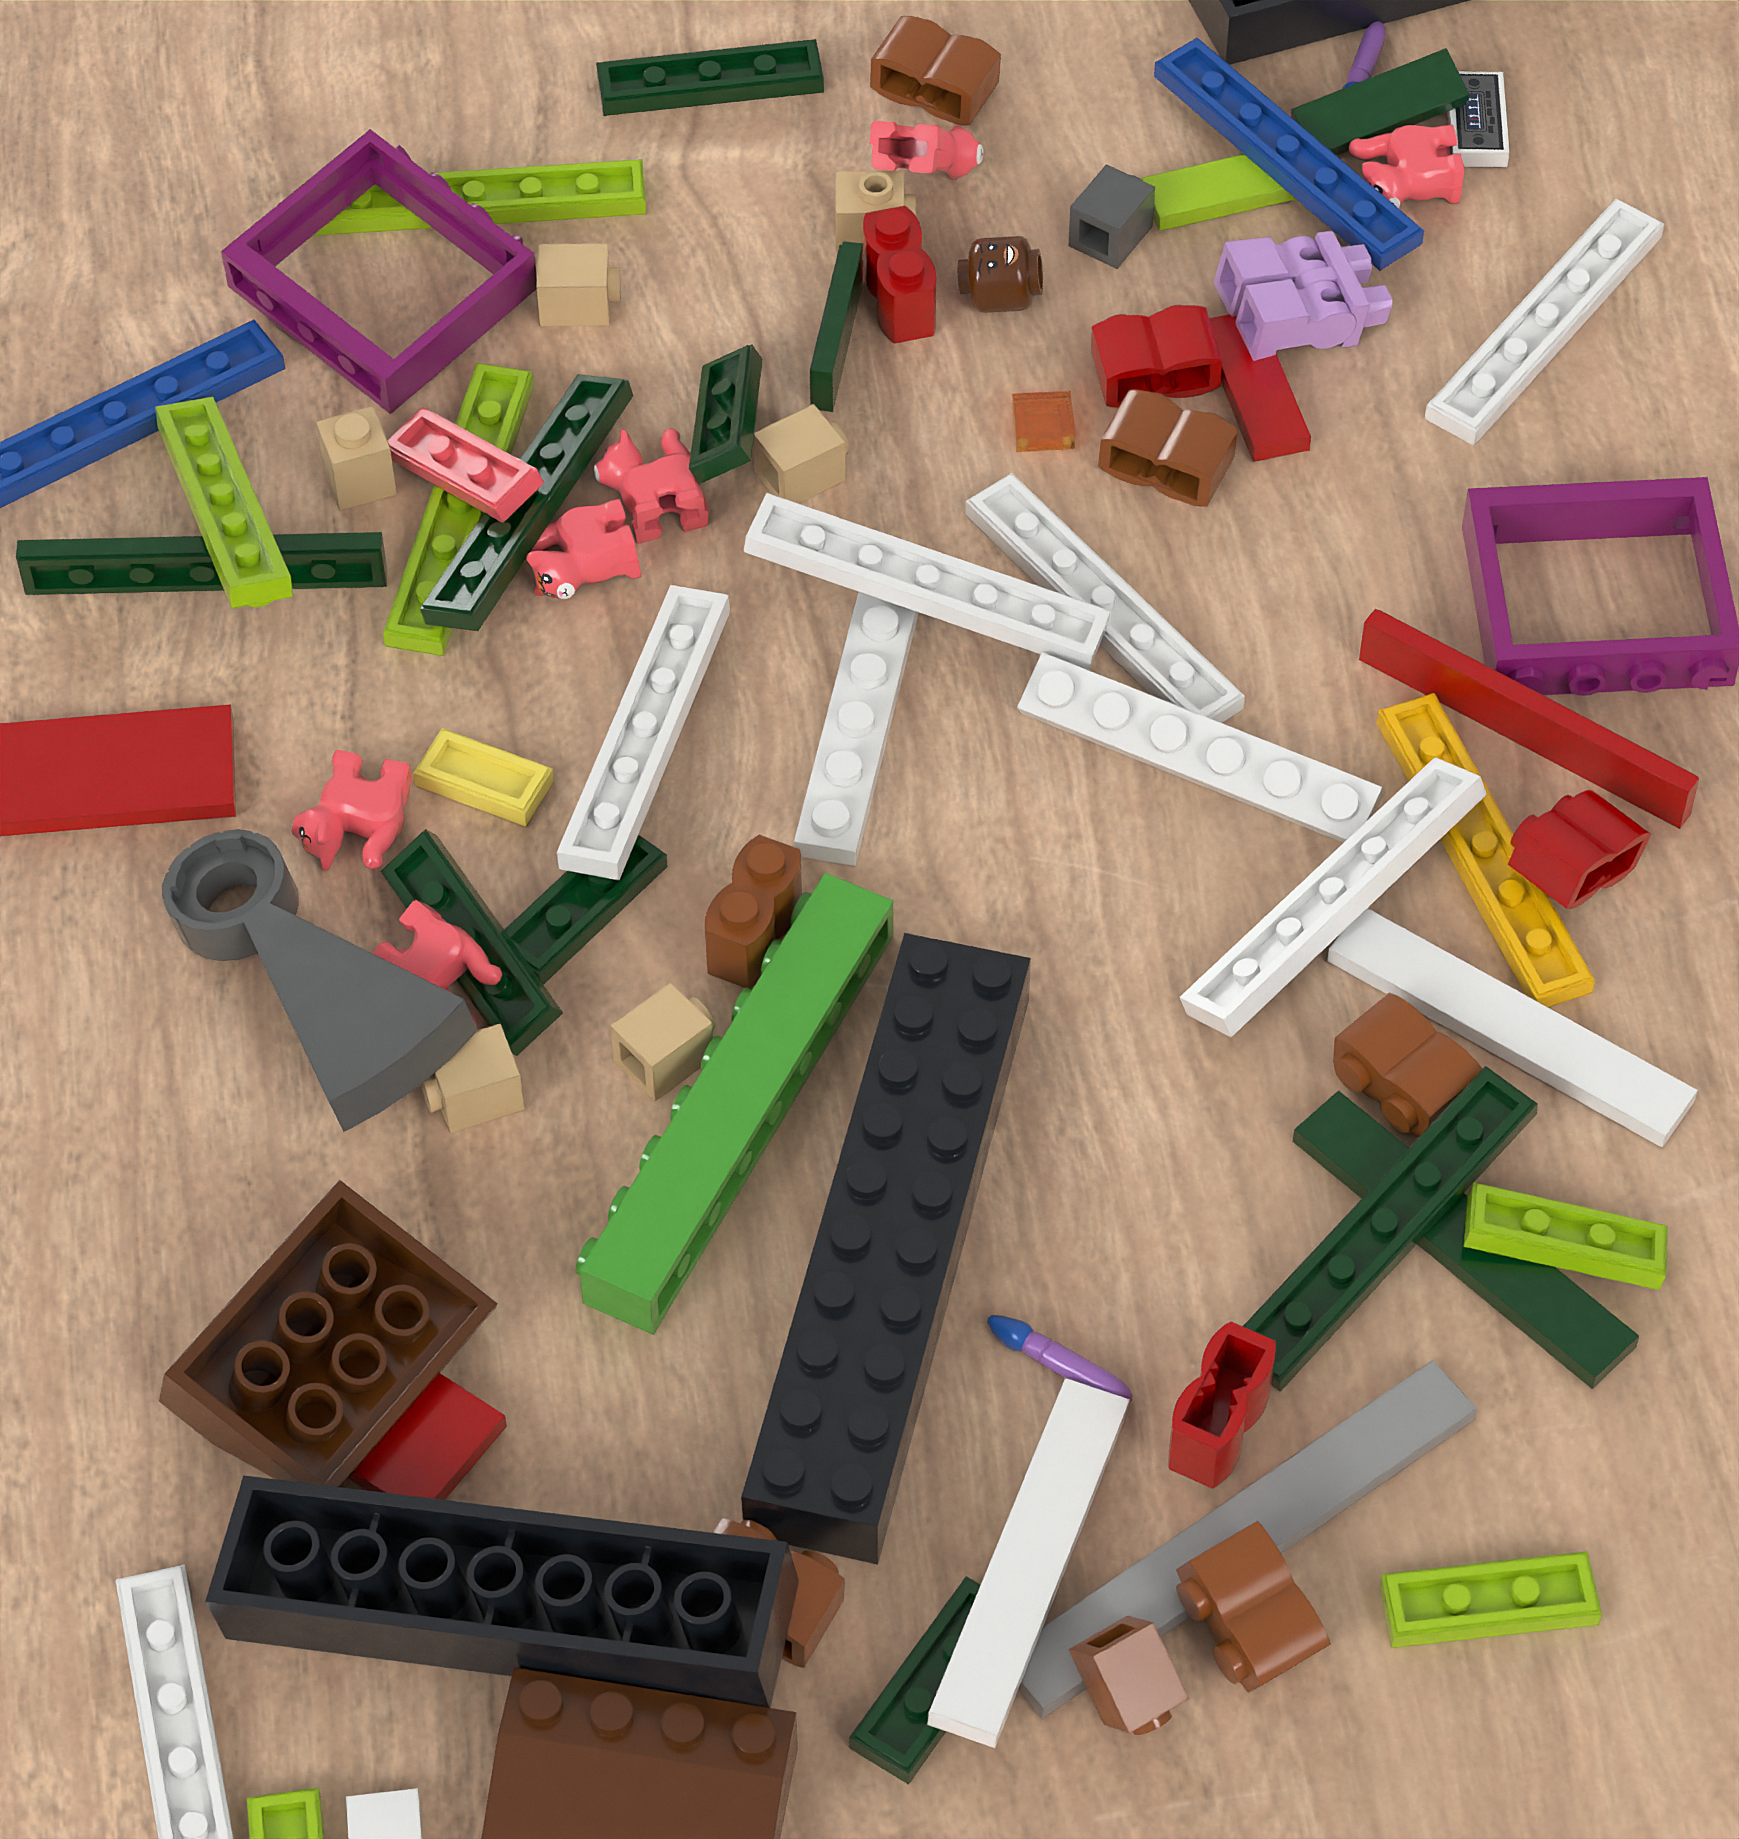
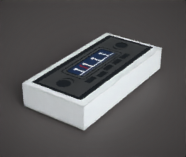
(1482, 122)

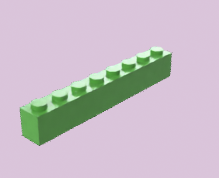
(735, 1104)

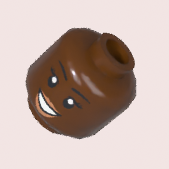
(1001, 274)

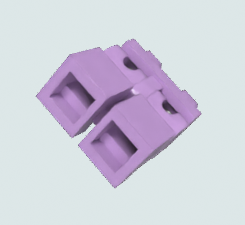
(1299, 292)

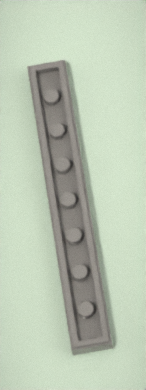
(1285, 1501)

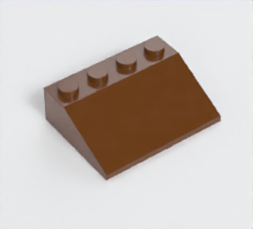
(325, 1345)
(635, 1764)

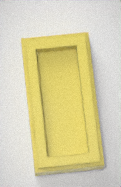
(483, 777)

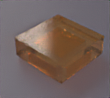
(1043, 421)

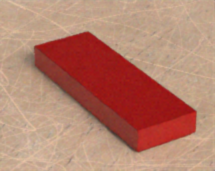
(1259, 396)

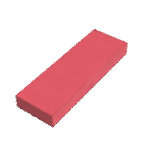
(463, 464)

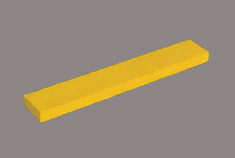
(1480, 849)

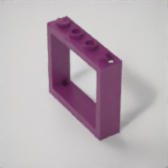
(370, 161)
(1602, 512)

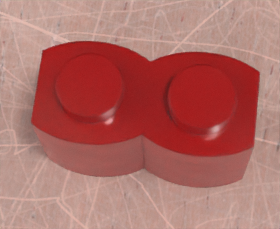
(899, 274)
(1158, 353)
(1577, 848)
(1221, 1404)

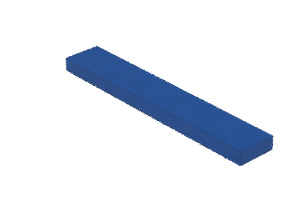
(1288, 153)
(128, 410)

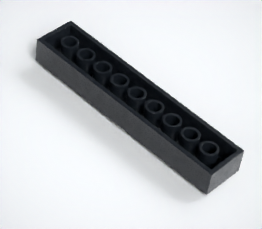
(887, 1250)

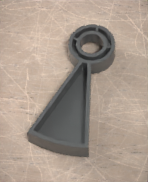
(358, 1017)

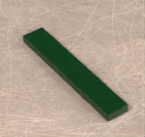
(499, 549)
(186, 565)
(1390, 1221)
(1527, 1293)

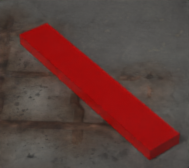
(1529, 718)

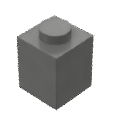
(1111, 216)

